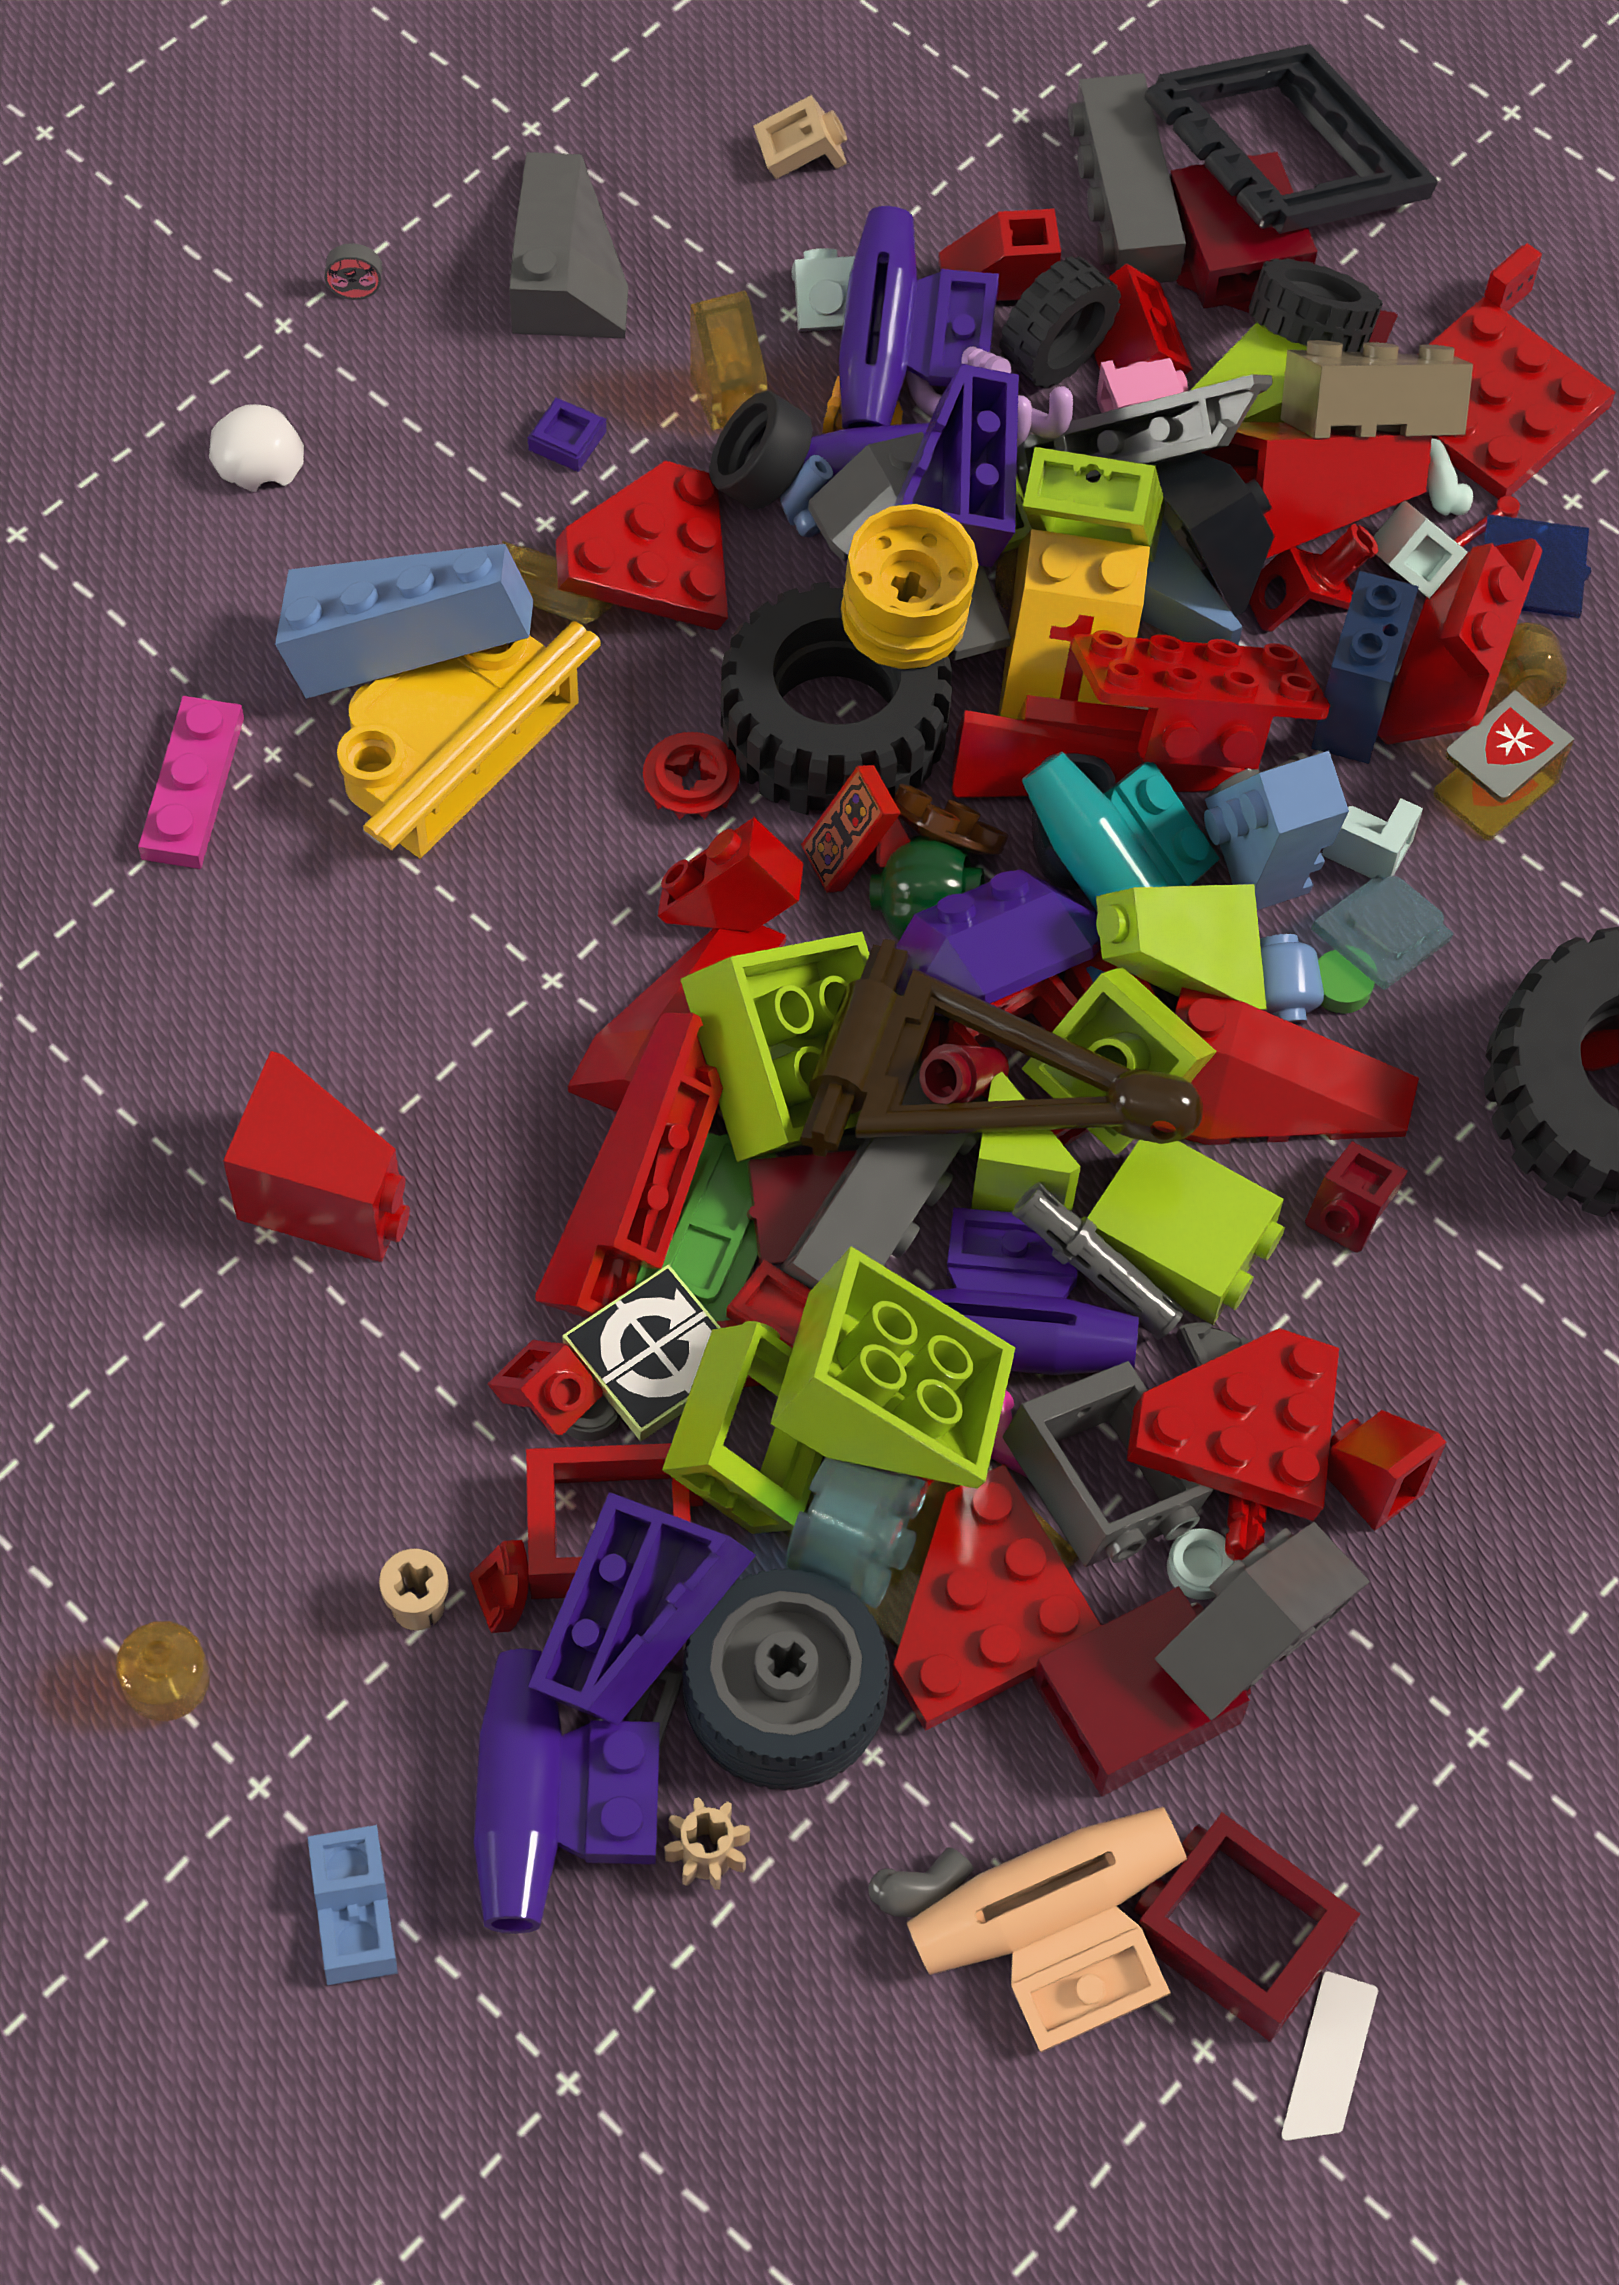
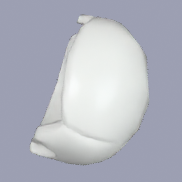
(256, 447)

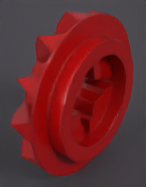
(675, 757)

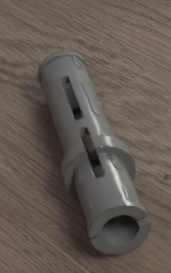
(1079, 1244)

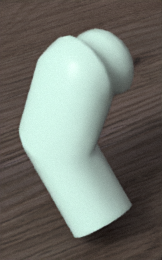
(1442, 484)

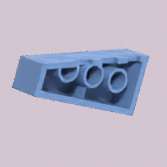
(398, 614)

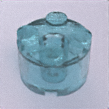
(857, 1527)

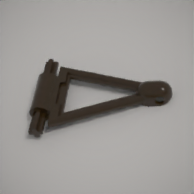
(881, 1038)

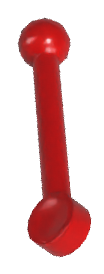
(1506, 506)

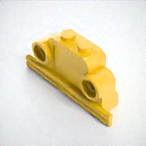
(451, 730)

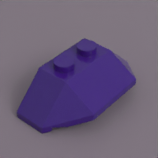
(1000, 936)

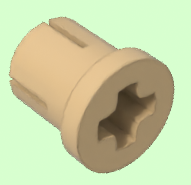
(424, 1573)

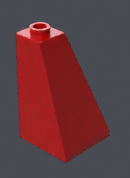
(1325, 481)

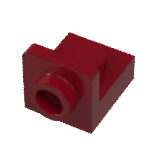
(1354, 1196)

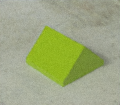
(1019, 1159)

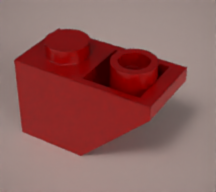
(1008, 244)
(734, 882)

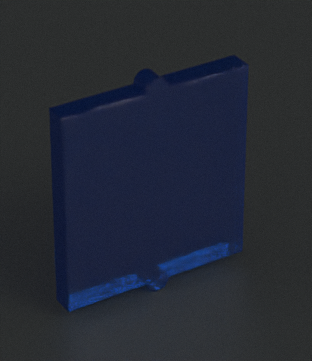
(1562, 568)

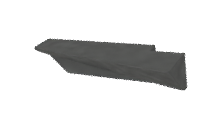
(1156, 428)

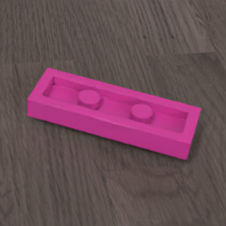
(191, 782)

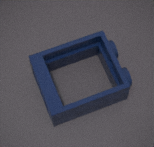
(1364, 666)

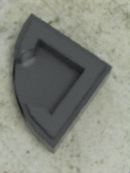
(1204, 1343)

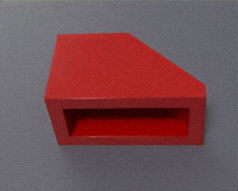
(1383, 1464)

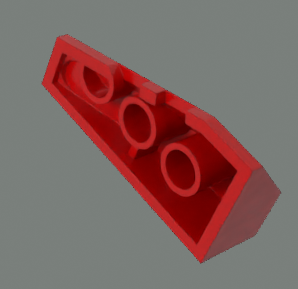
(619, 1046)

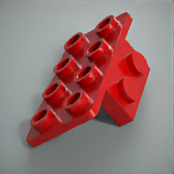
(1460, 644)
(1201, 698)

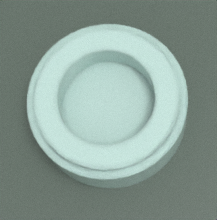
(1197, 1562)

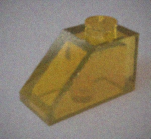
(724, 356)

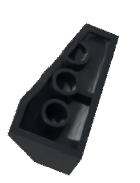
(1221, 522)

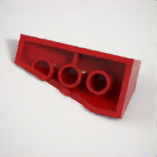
(1287, 1079)

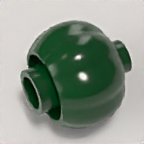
(919, 878)

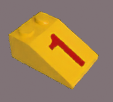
(1060, 591)

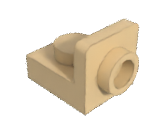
(800, 136)

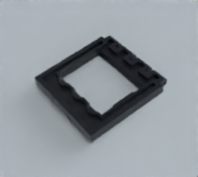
(1386, 166)

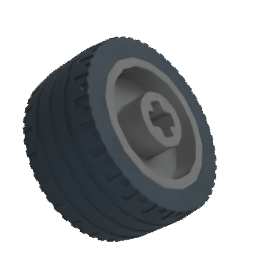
(786, 1679)

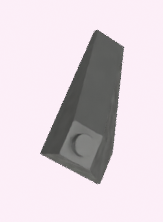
(563, 255)
(873, 484)

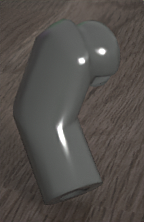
(913, 1892)

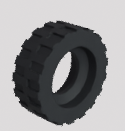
(1314, 304)
(1059, 321)

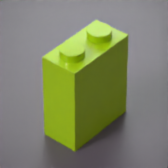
(1188, 1225)

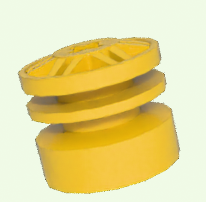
(908, 586)

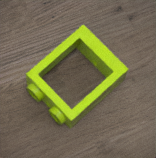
(1119, 507)
(701, 1462)

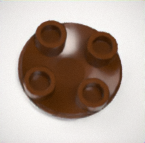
(953, 825)

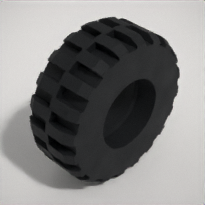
(1539, 1078)

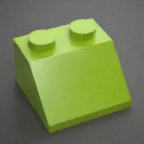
(1130, 1028)

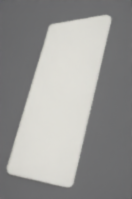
(1330, 2057)

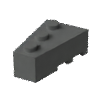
(1260, 1615)

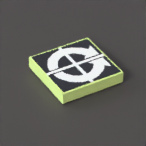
(645, 1350)

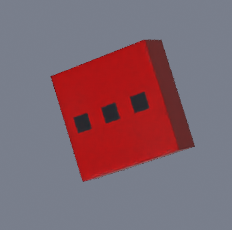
(1513, 277)

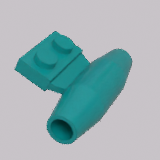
(1122, 837)

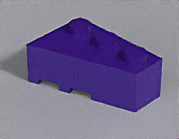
(971, 458)
(633, 1606)

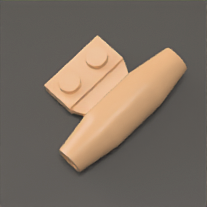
(1059, 1918)

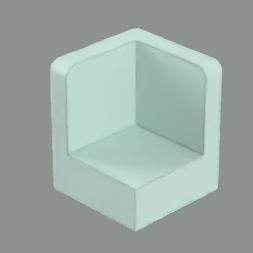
(1417, 548)
(1374, 844)

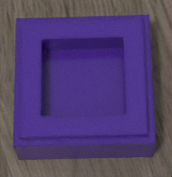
(567, 434)

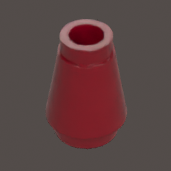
(960, 1072)

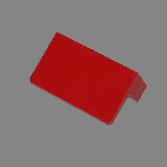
(1143, 325)

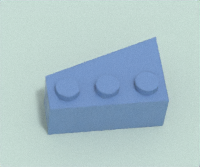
(1277, 826)

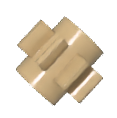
(721, 1832)

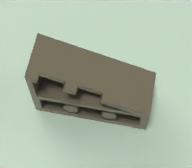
(1376, 390)

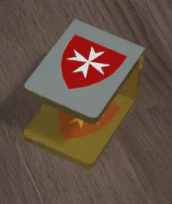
(1503, 766)

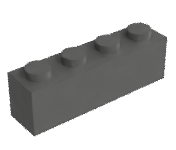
(1127, 177)
(878, 1197)

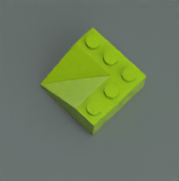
(765, 1033)
(893, 1377)

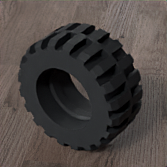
(810, 758)

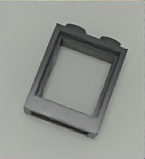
(1073, 1409)

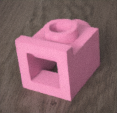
(1137, 383)

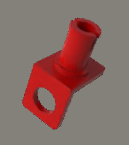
(1313, 576)

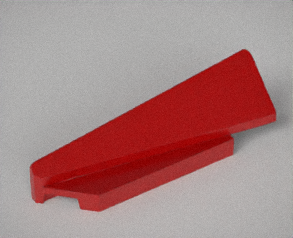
(1000, 751)
(639, 1174)

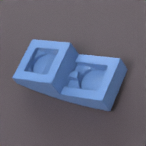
(352, 1905)

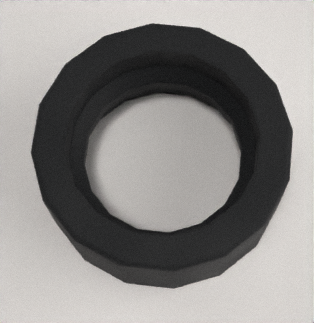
(760, 450)

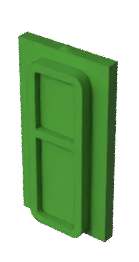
(713, 1237)

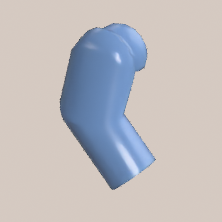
(796, 497)

